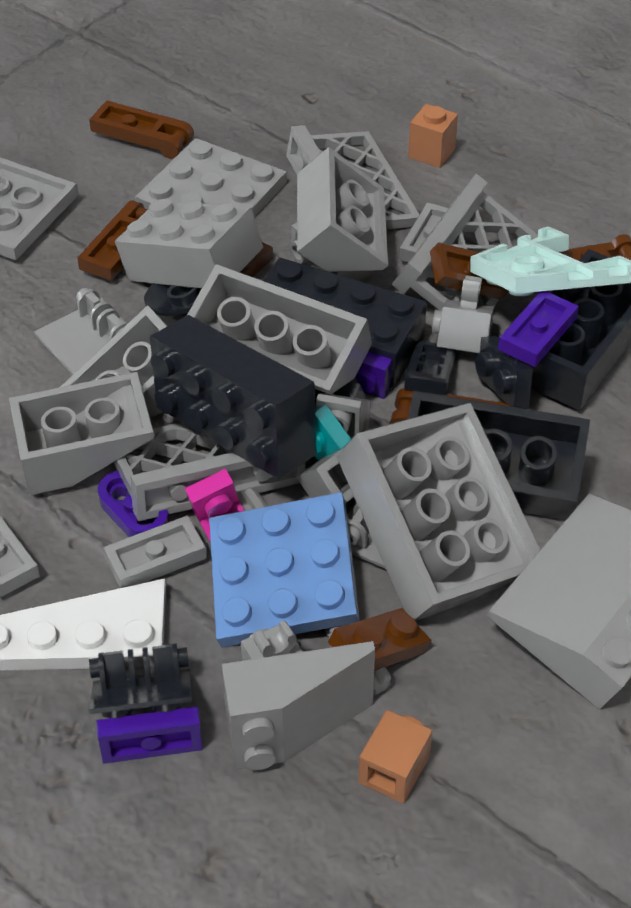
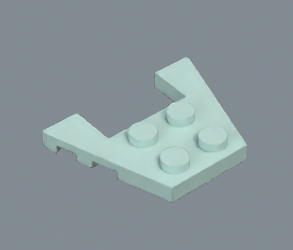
(540, 267)

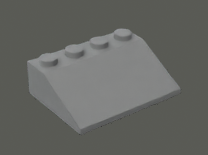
(438, 509)
(577, 601)

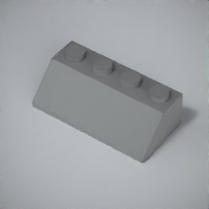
(285, 326)

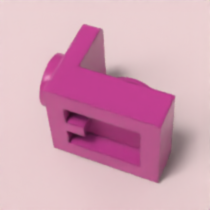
(213, 498)

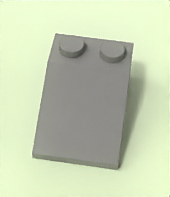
(124, 354)
(78, 429)
(293, 700)

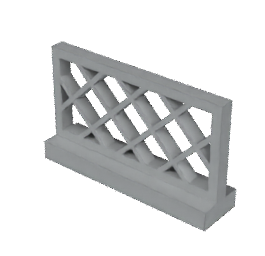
(304, 149)
(450, 230)
(164, 484)

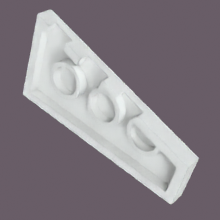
(80, 628)

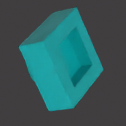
(329, 433)

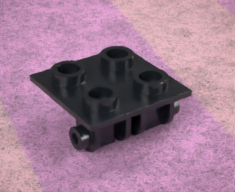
(163, 690)

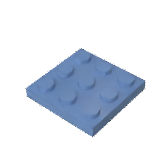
(283, 566)

